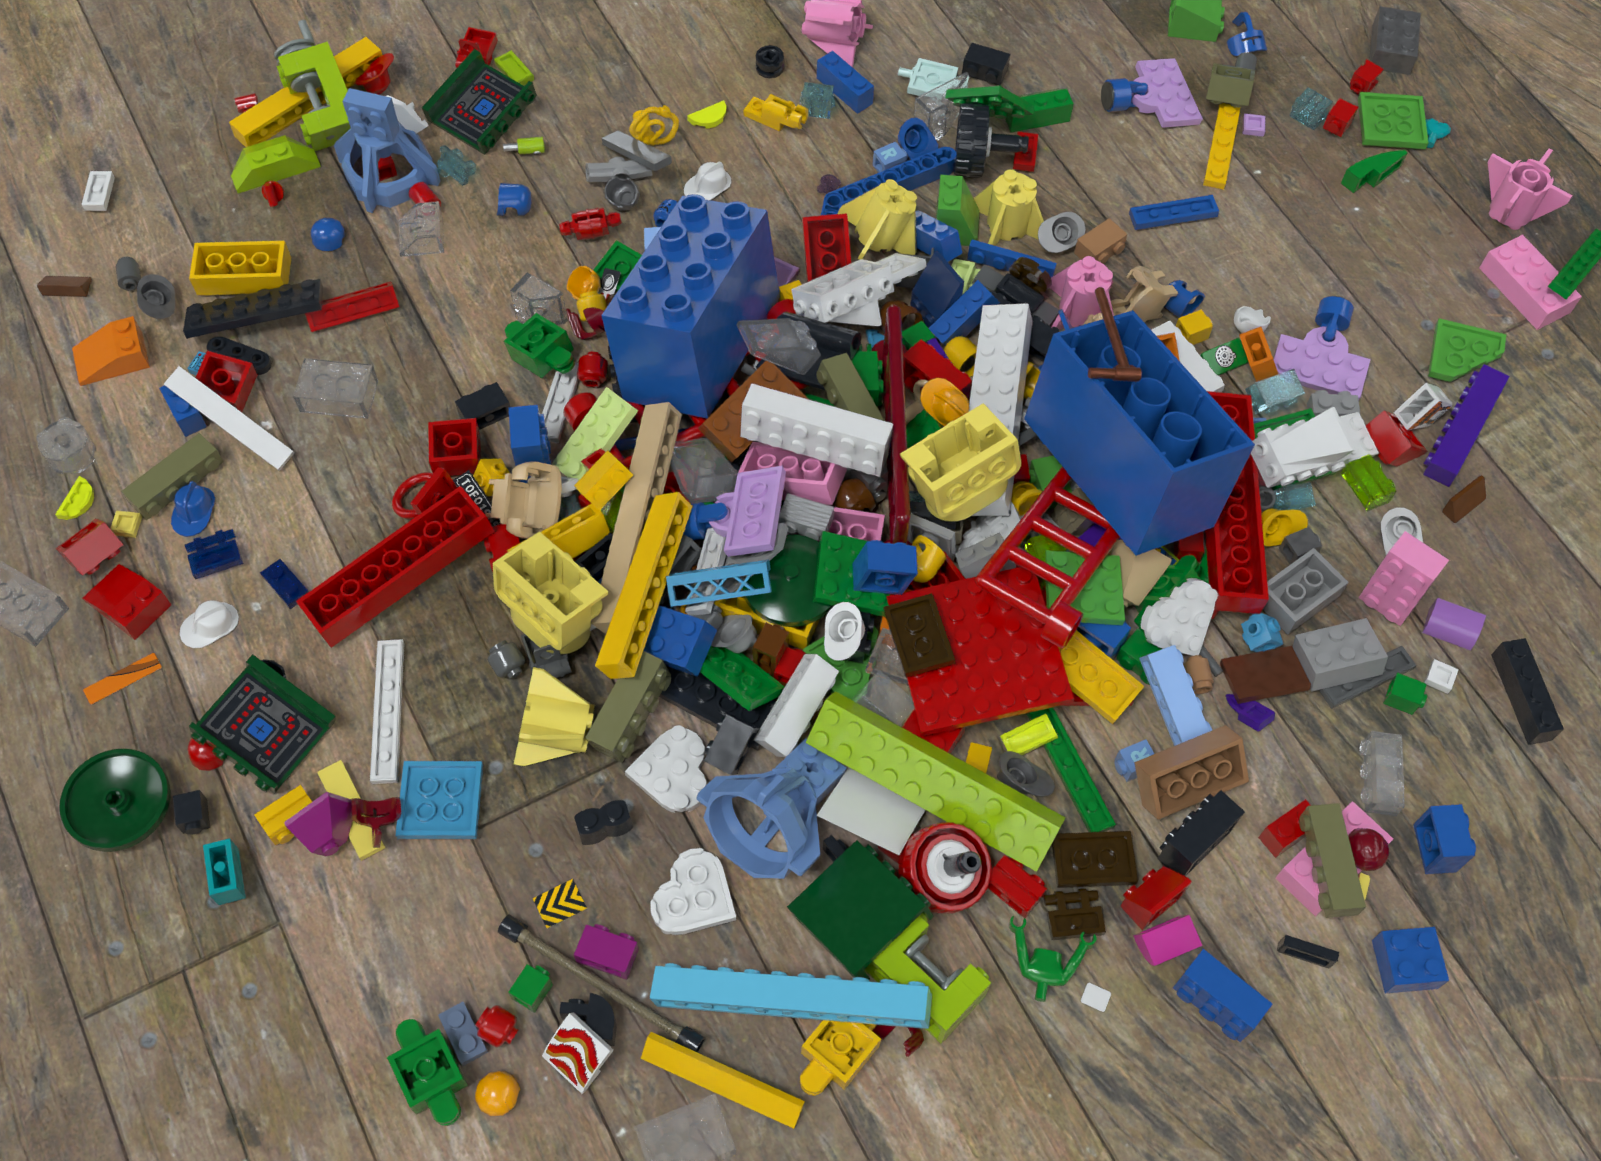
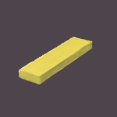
(337, 781)

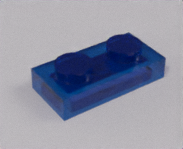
(284, 583)

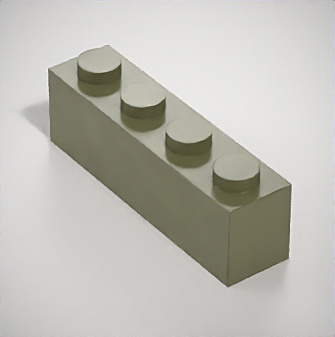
(845, 386)
(161, 483)
(1332, 861)

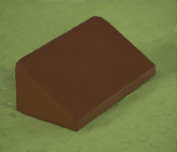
(64, 286)
(1466, 500)

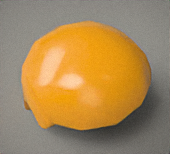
(583, 280)
(497, 1093)

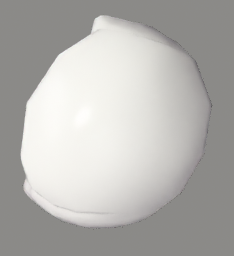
(1249, 319)

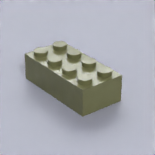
(628, 707)

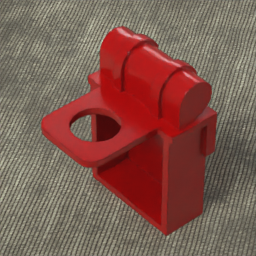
(477, 39)

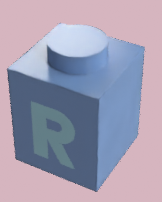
(888, 157)
(1126, 757)

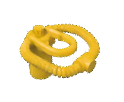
(641, 125)

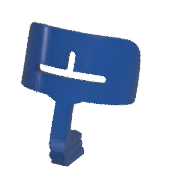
(1235, 44)

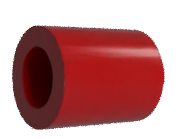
(422, 193)

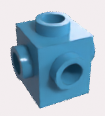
(1261, 632)

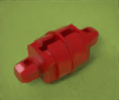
(590, 223)

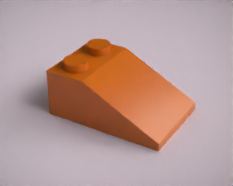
(111, 352)

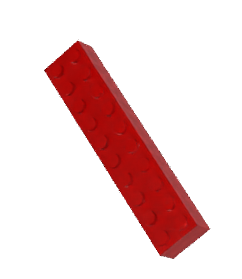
(1237, 540)

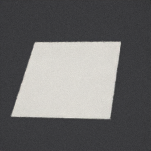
(871, 811)

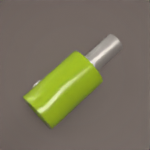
(526, 146)

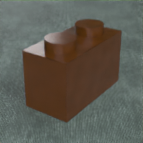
(770, 647)

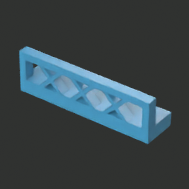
(716, 573)

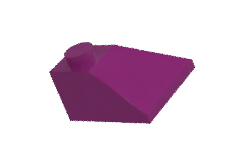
(323, 824)

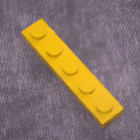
(1221, 146)

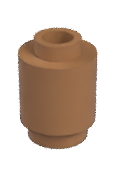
(1200, 673)

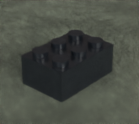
(1200, 833)

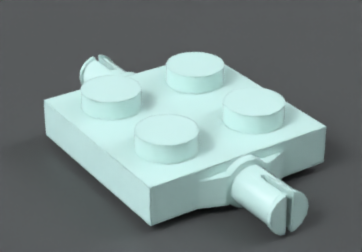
(927, 76)

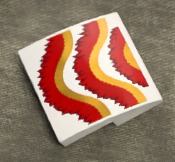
(577, 1052)

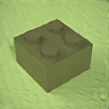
(1230, 85)

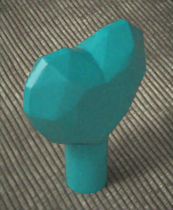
(1436, 130)

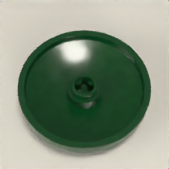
(792, 585)
(115, 800)

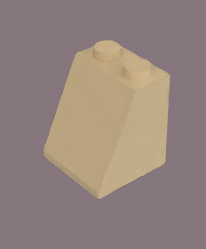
(1138, 572)

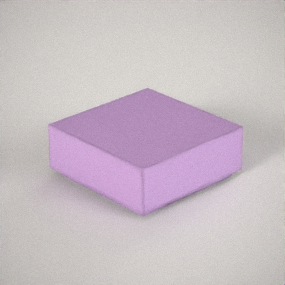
(1253, 125)

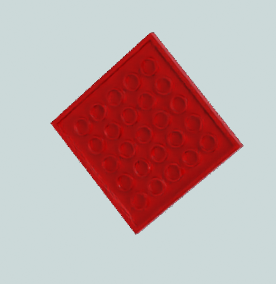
(998, 655)

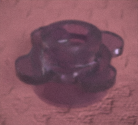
(828, 184)

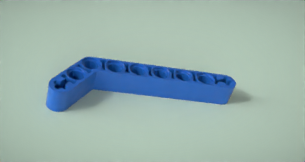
(908, 175)

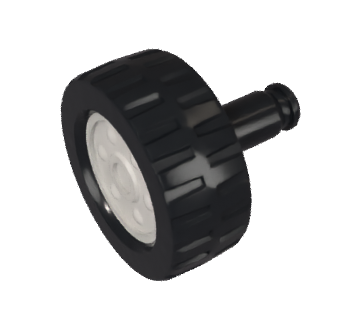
(976, 140)

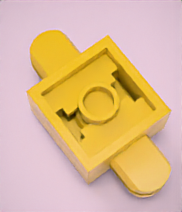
(836, 1054)

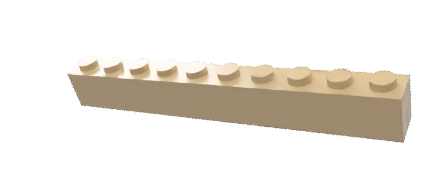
(649, 471)

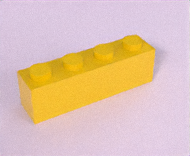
(577, 531)

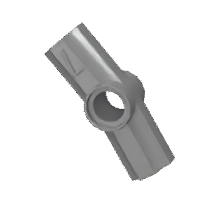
(616, 167)

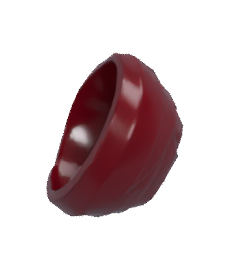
(1368, 849)

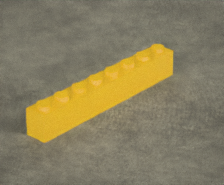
(285, 108)
(644, 586)

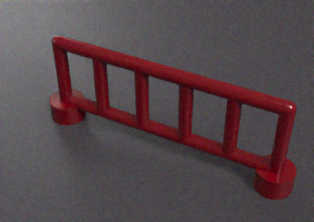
(891, 353)

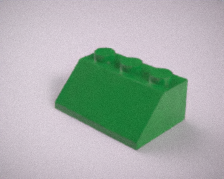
(1050, 109)

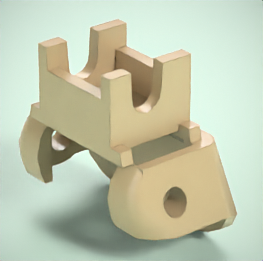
(1146, 295)
(527, 504)

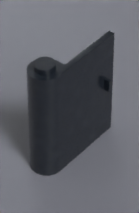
(830, 342)

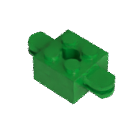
(539, 346)
(870, 372)
(1172, 577)
(427, 1072)

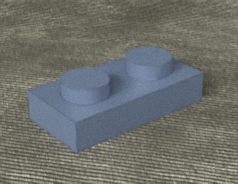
(462, 1033)

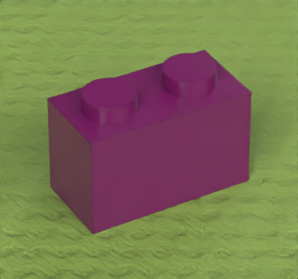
(606, 951)

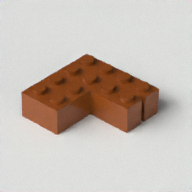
(724, 425)

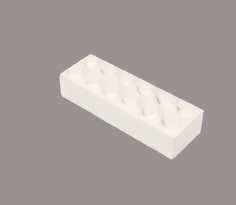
(815, 430)

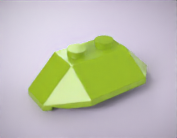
(272, 162)

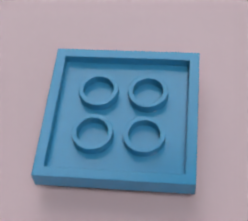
(440, 800)

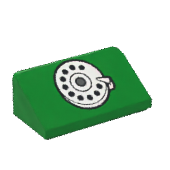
(1226, 357)

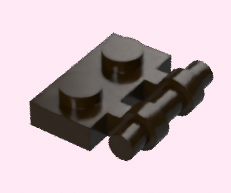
(1070, 923)

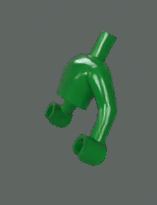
(1046, 965)

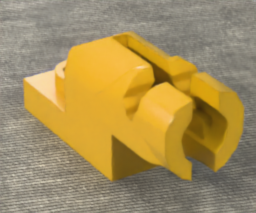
(776, 112)

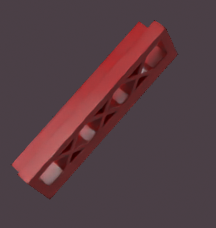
(353, 306)

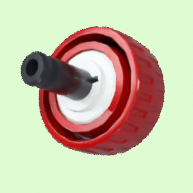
(946, 866)

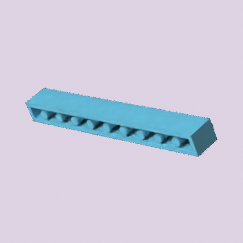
(792, 995)

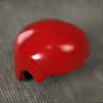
(202, 756)

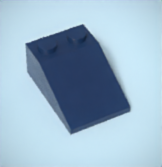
(936, 289)

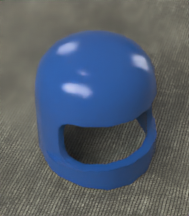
(514, 196)
(1179, 304)

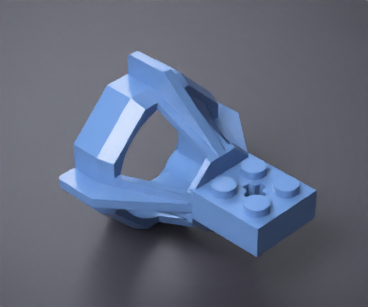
(377, 135)
(787, 799)

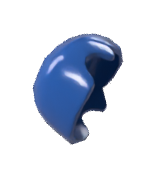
(327, 234)

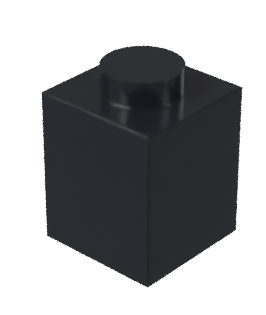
(191, 812)

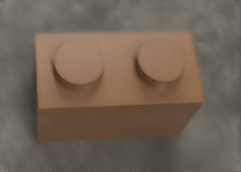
(1101, 242)

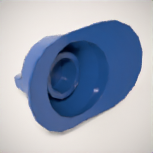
(916, 138)
(192, 509)

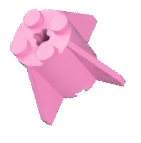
(835, 26)
(1522, 191)
(1077, 290)

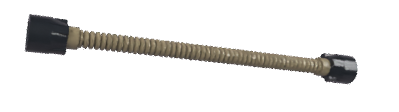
(517, 931)

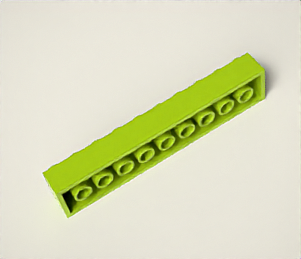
(935, 780)

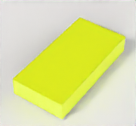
(1029, 735)

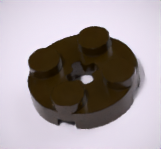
(1027, 272)

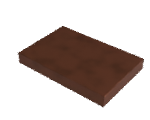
(1265, 674)

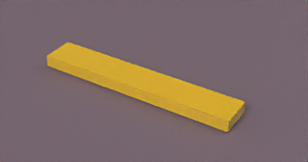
(722, 1080)

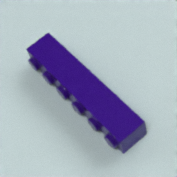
(1465, 426)

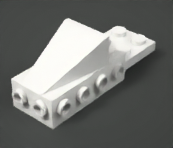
(854, 290)
(1311, 447)

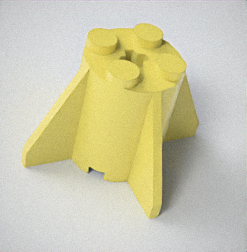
(1010, 207)
(884, 218)
(552, 721)

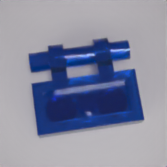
(215, 558)

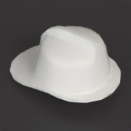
(708, 181)
(1395, 523)
(208, 624)
(843, 631)

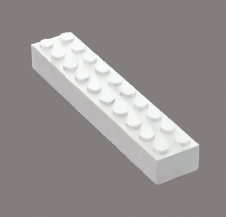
(1002, 375)

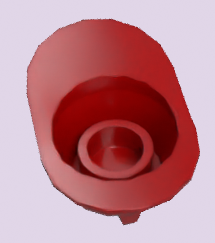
(376, 76)

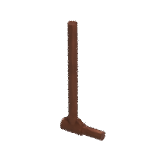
(1123, 370)

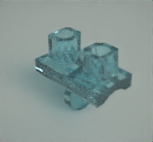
(452, 164)

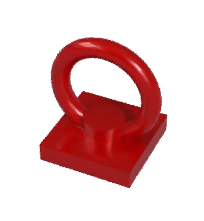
(436, 487)

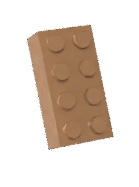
(1191, 771)

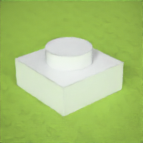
(1441, 676)

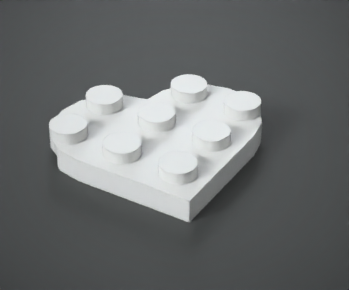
(988, 526)
(1181, 617)
(671, 769)
(694, 896)

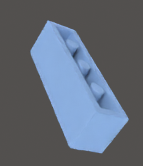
(1175, 694)

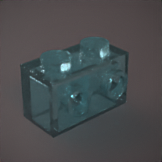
(1275, 391)

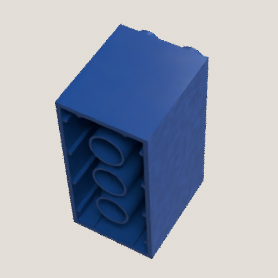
(681, 304)
(1144, 452)

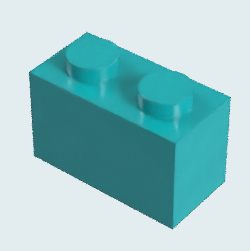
(224, 871)

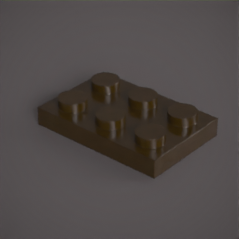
(919, 635)
(1094, 859)

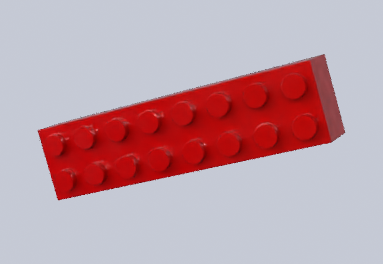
(395, 566)

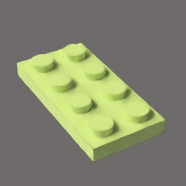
(597, 430)

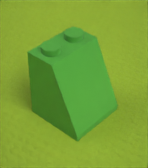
(1196, 19)
(958, 208)

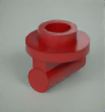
(246, 102)
(272, 192)

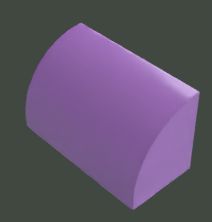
(1453, 624)

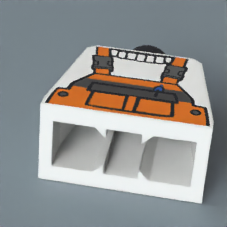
(1427, 405)

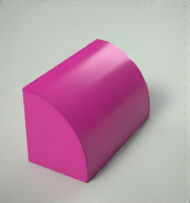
(1168, 940)

